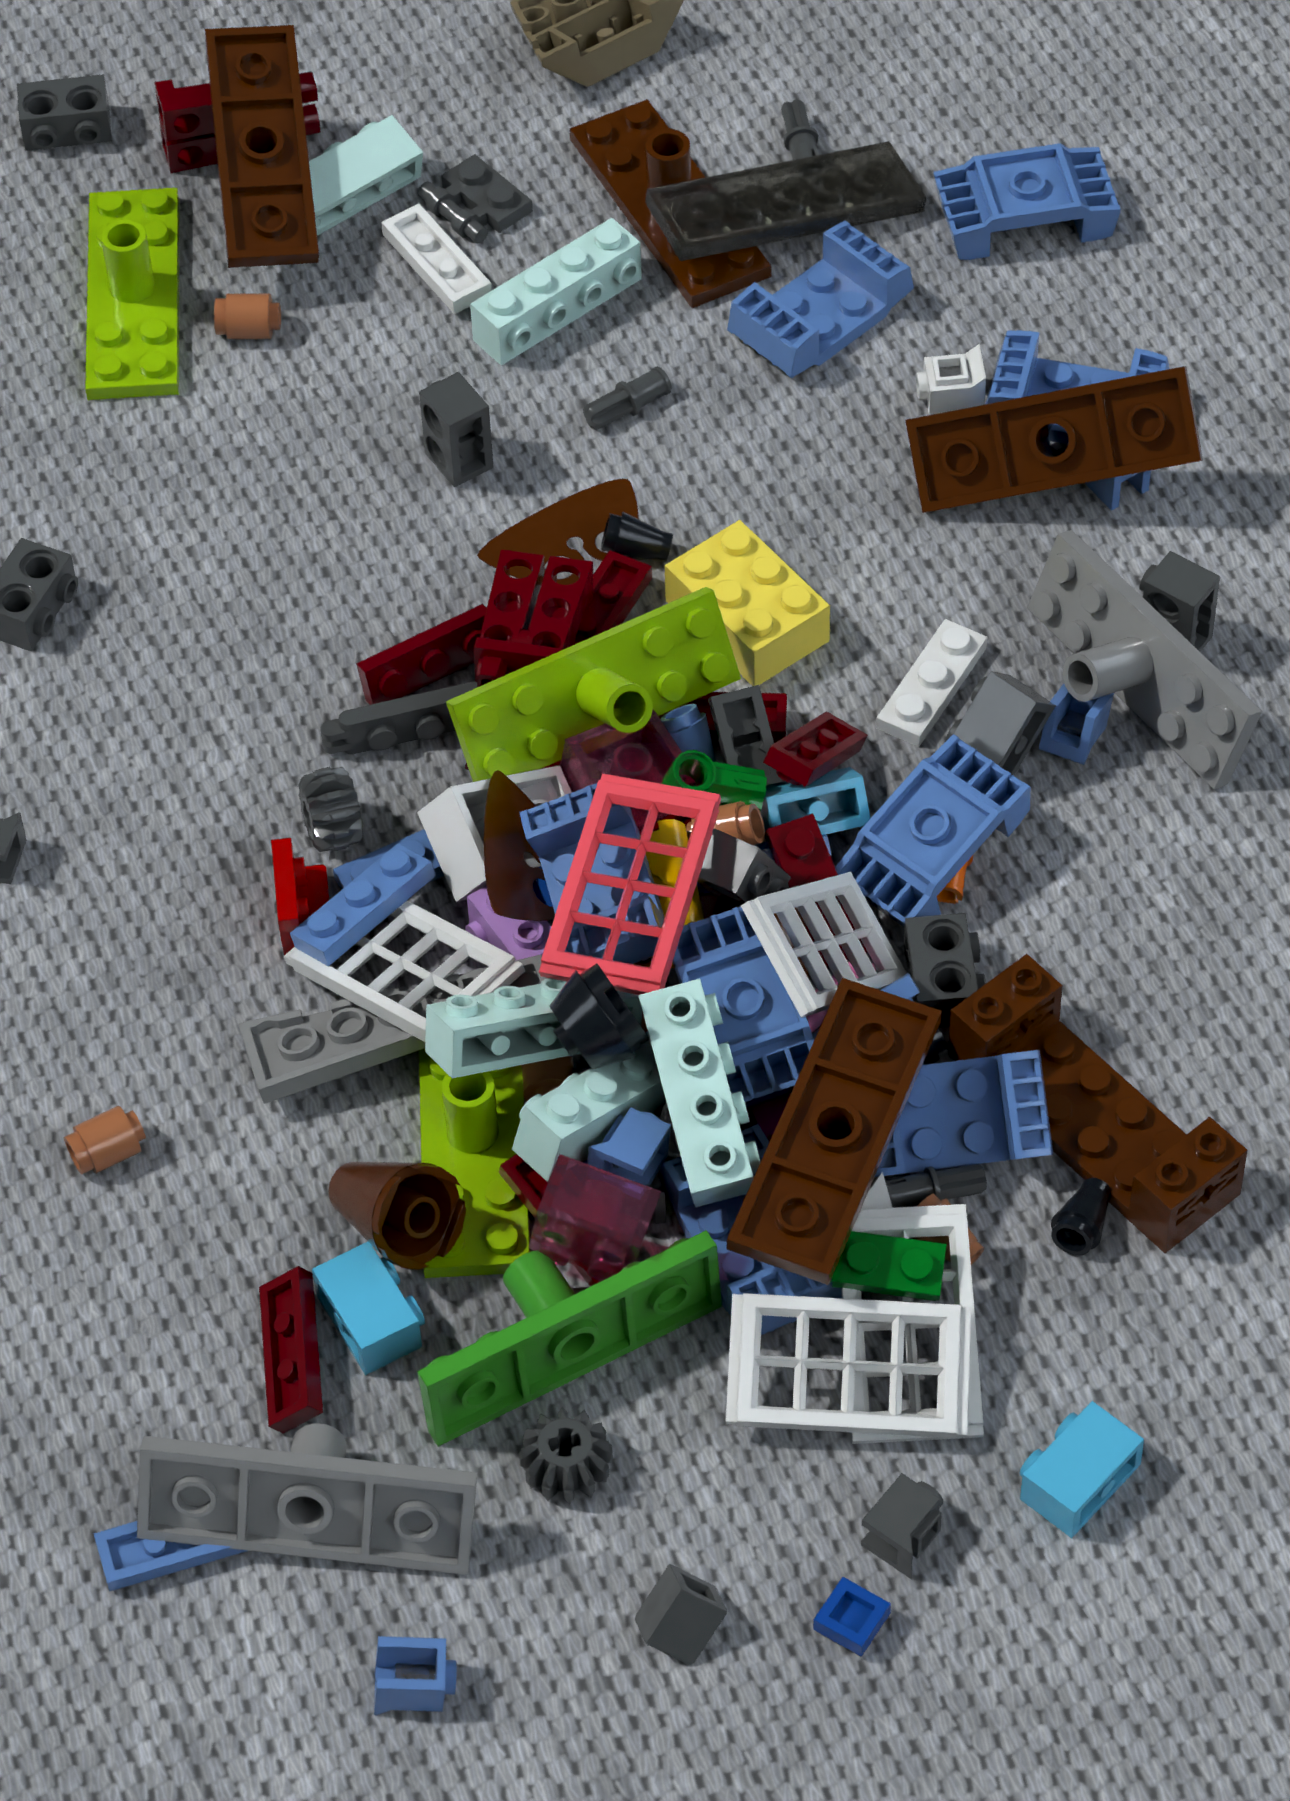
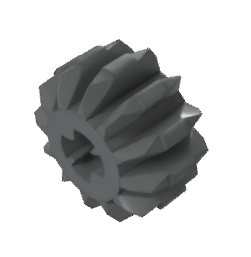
(330, 809)
(556, 1473)

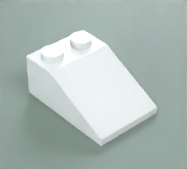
(457, 825)

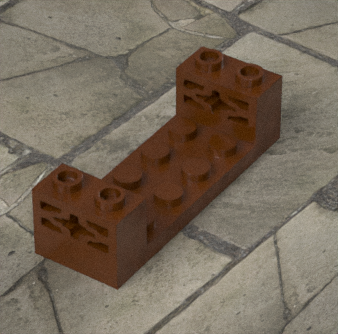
(1096, 1118)

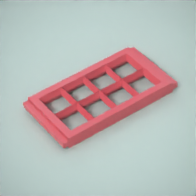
(647, 796)

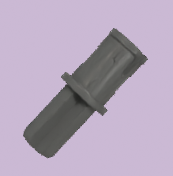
(800, 137)
(627, 398)
(945, 1184)

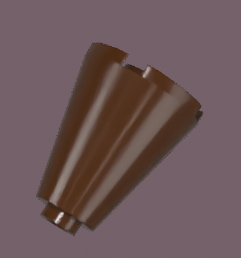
(400, 1208)

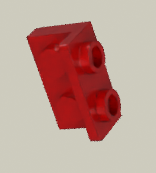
(298, 889)

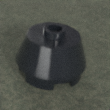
(596, 1020)

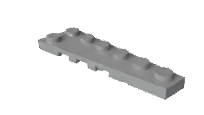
(304, 1051)

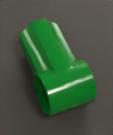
(728, 780)

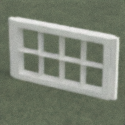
(784, 958)
(501, 968)
(911, 1223)
(952, 1365)

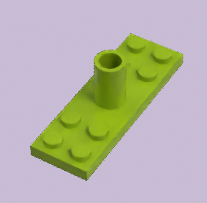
(133, 294)
(606, 679)
(469, 1133)

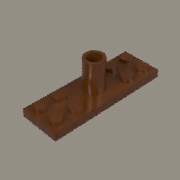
(261, 146)
(640, 152)
(1007, 451)
(834, 1131)

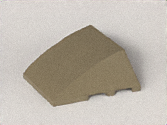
(594, 36)

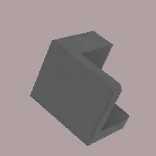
(680, 1614)

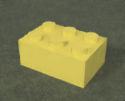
(763, 603)

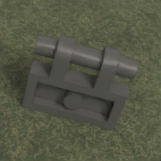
(483, 191)

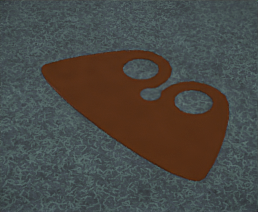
(575, 516)
(506, 872)

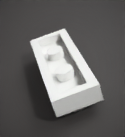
(436, 258)
(931, 683)

